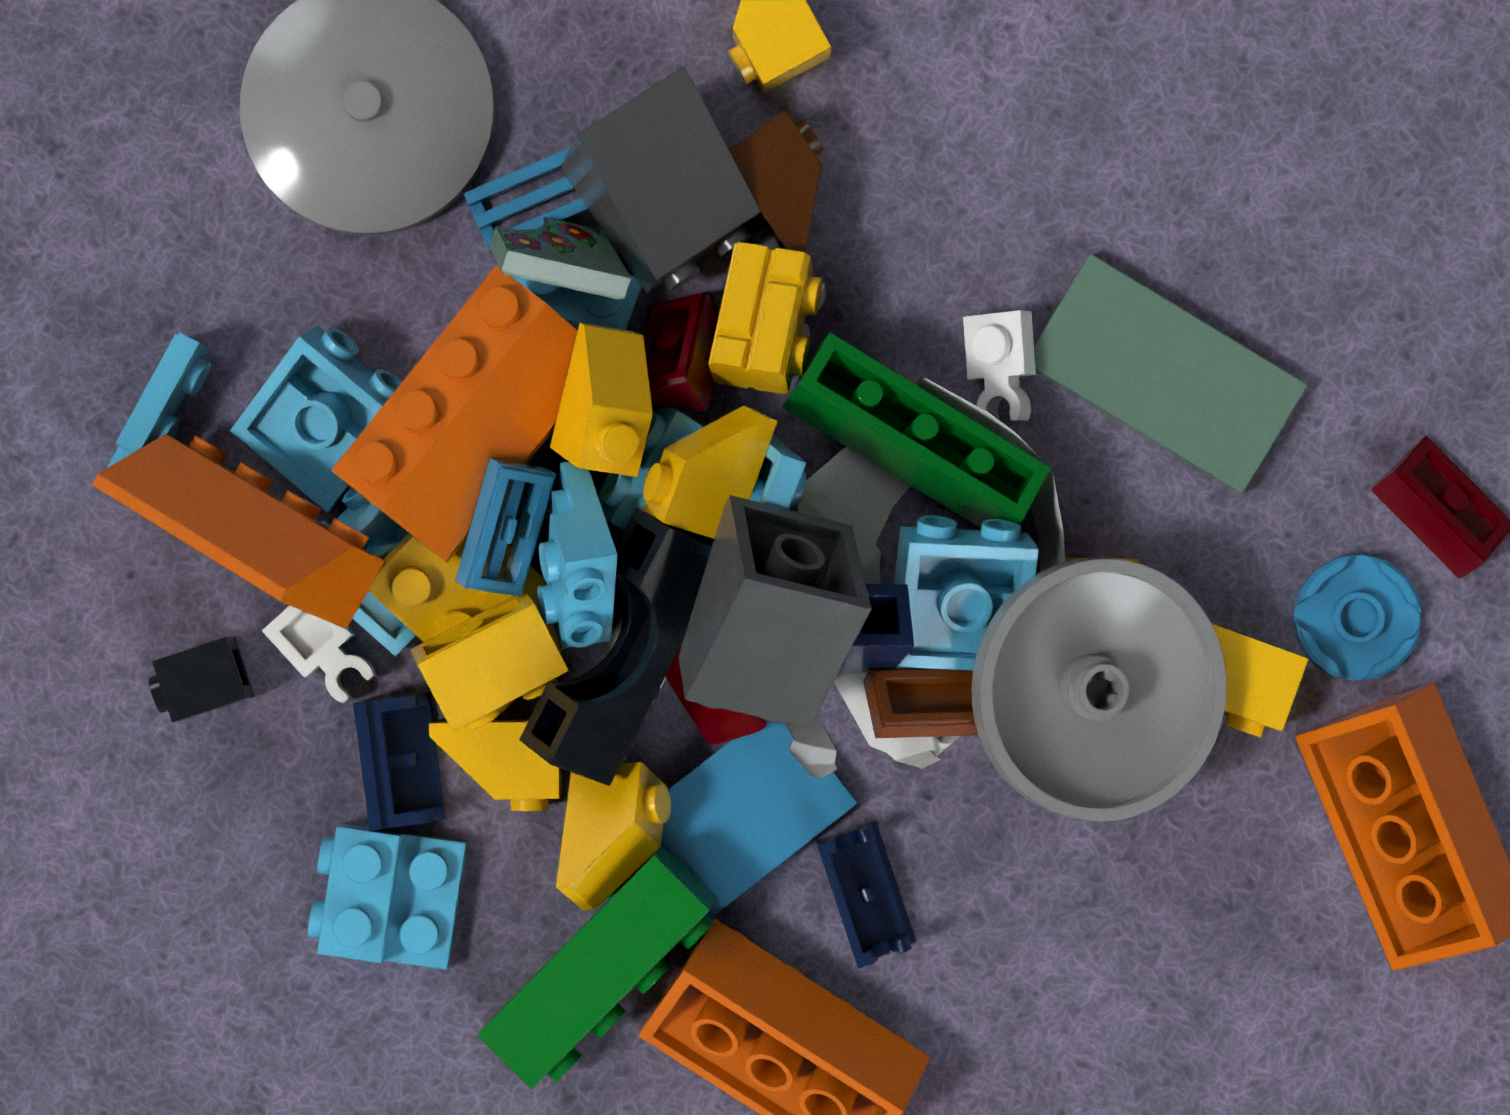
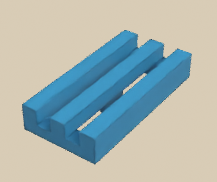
(518, 178)
(495, 527)

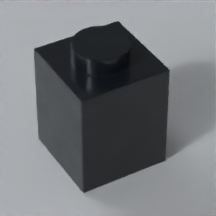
(200, 679)

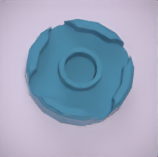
(1332, 615)

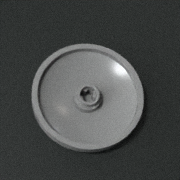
(367, 112)
(1099, 689)

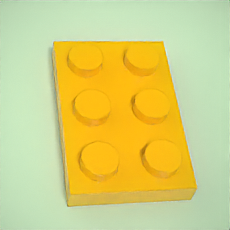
(429, 600)

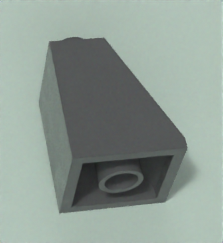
(662, 183)
(773, 613)

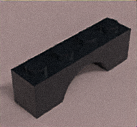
(594, 717)

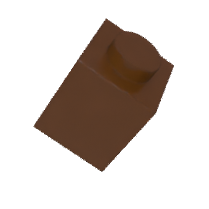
(782, 177)

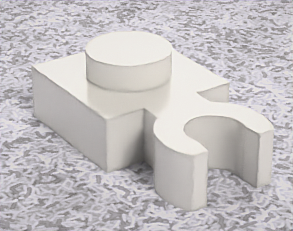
(999, 352)
(315, 644)

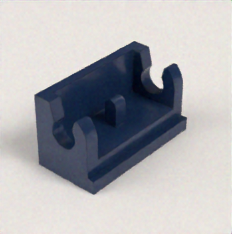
(399, 761)
(866, 893)

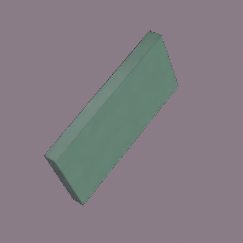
(1166, 374)

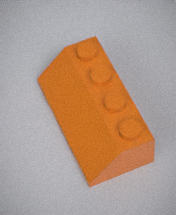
(474, 395)
(246, 526)
(1412, 827)
(778, 1035)

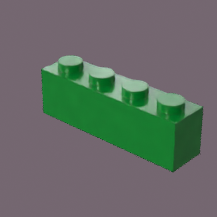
(914, 435)
(598, 967)

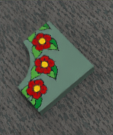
(562, 257)

